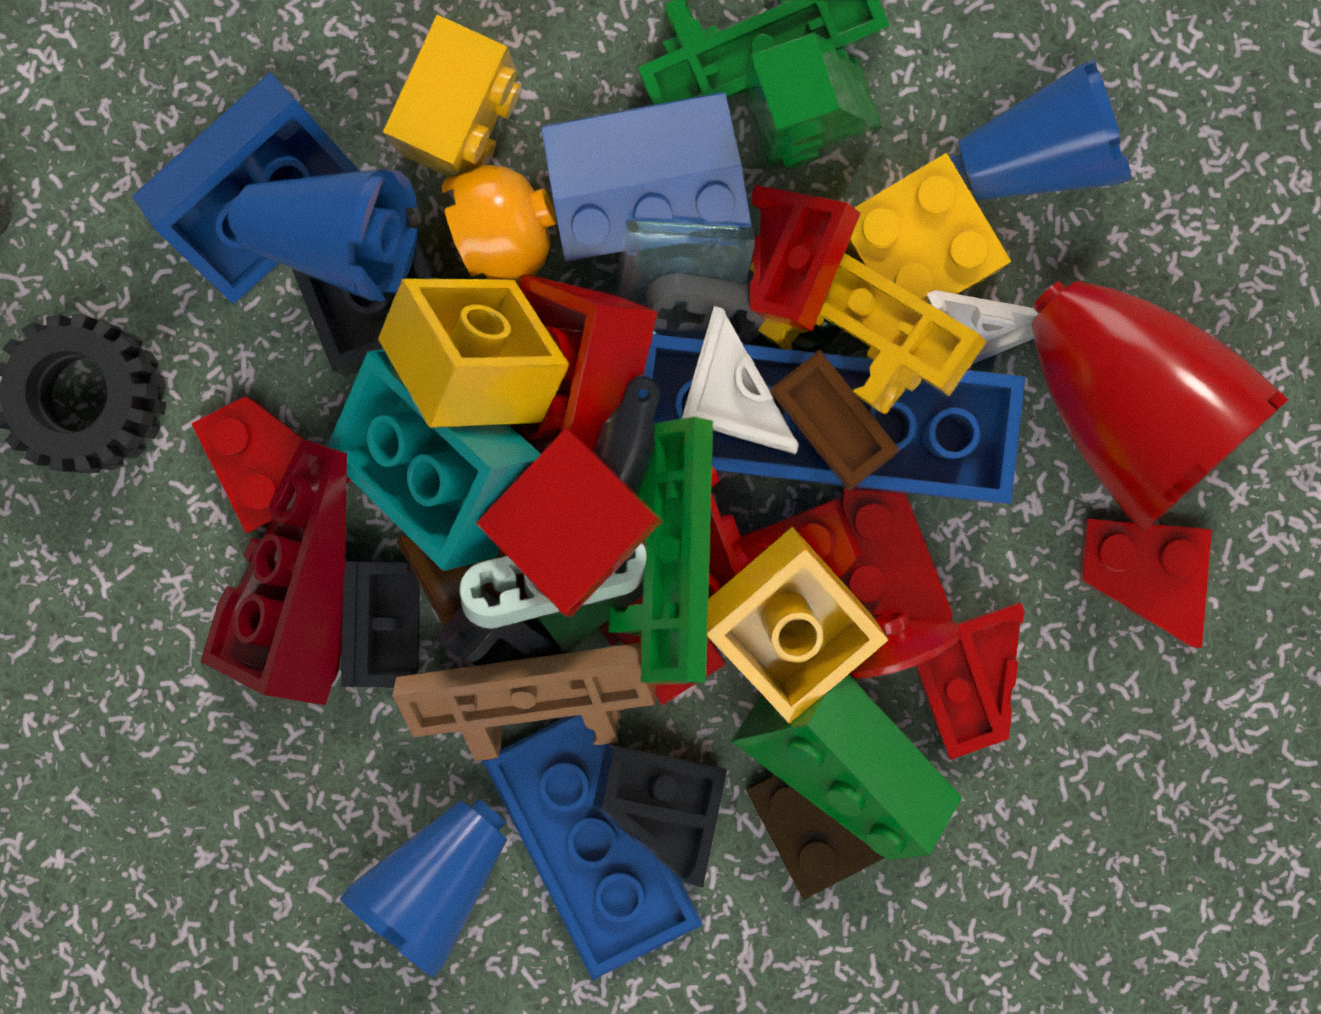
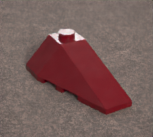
(287, 613)

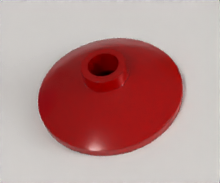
(908, 643)

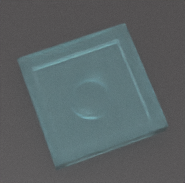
(681, 248)

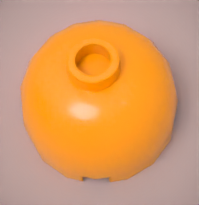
(499, 222)

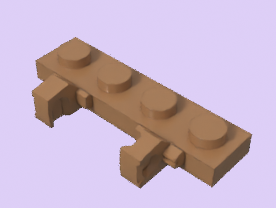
(525, 690)

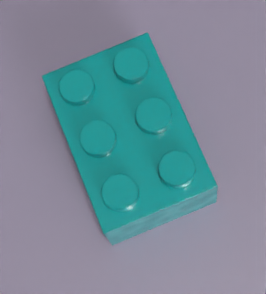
(423, 477)

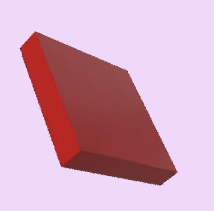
(568, 522)

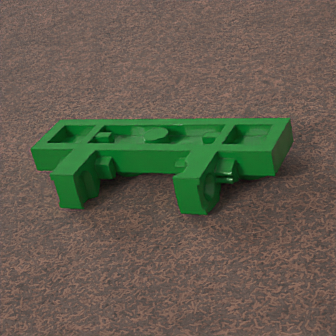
(718, 61)
(677, 557)

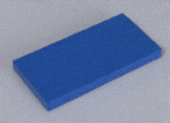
(599, 878)

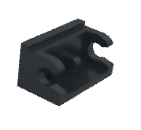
(379, 623)
(499, 644)

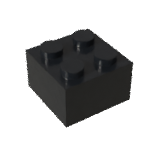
(350, 323)

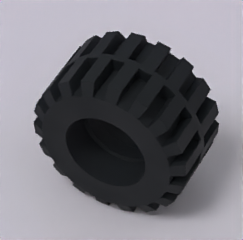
(29, 384)

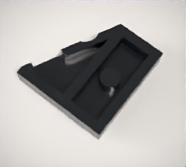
(663, 806)

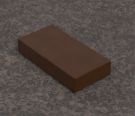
(834, 420)

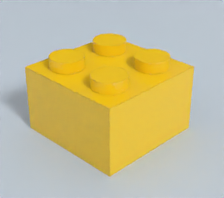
(453, 99)
(927, 233)
(472, 352)
(791, 625)

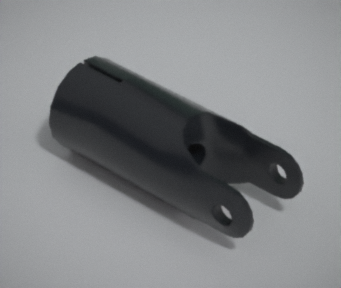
(628, 435)

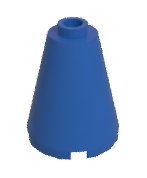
(1047, 142)
(333, 228)
(430, 884)

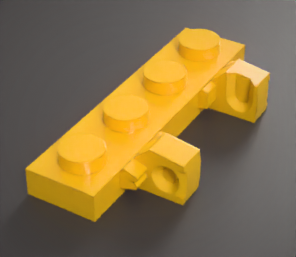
(904, 334)

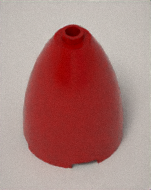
(1144, 393)

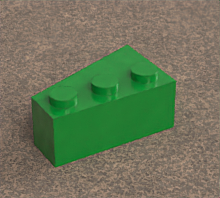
(807, 99)
(855, 769)

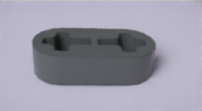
(700, 297)

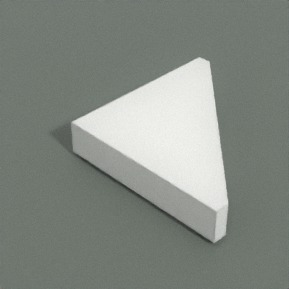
(997, 322)
(733, 392)

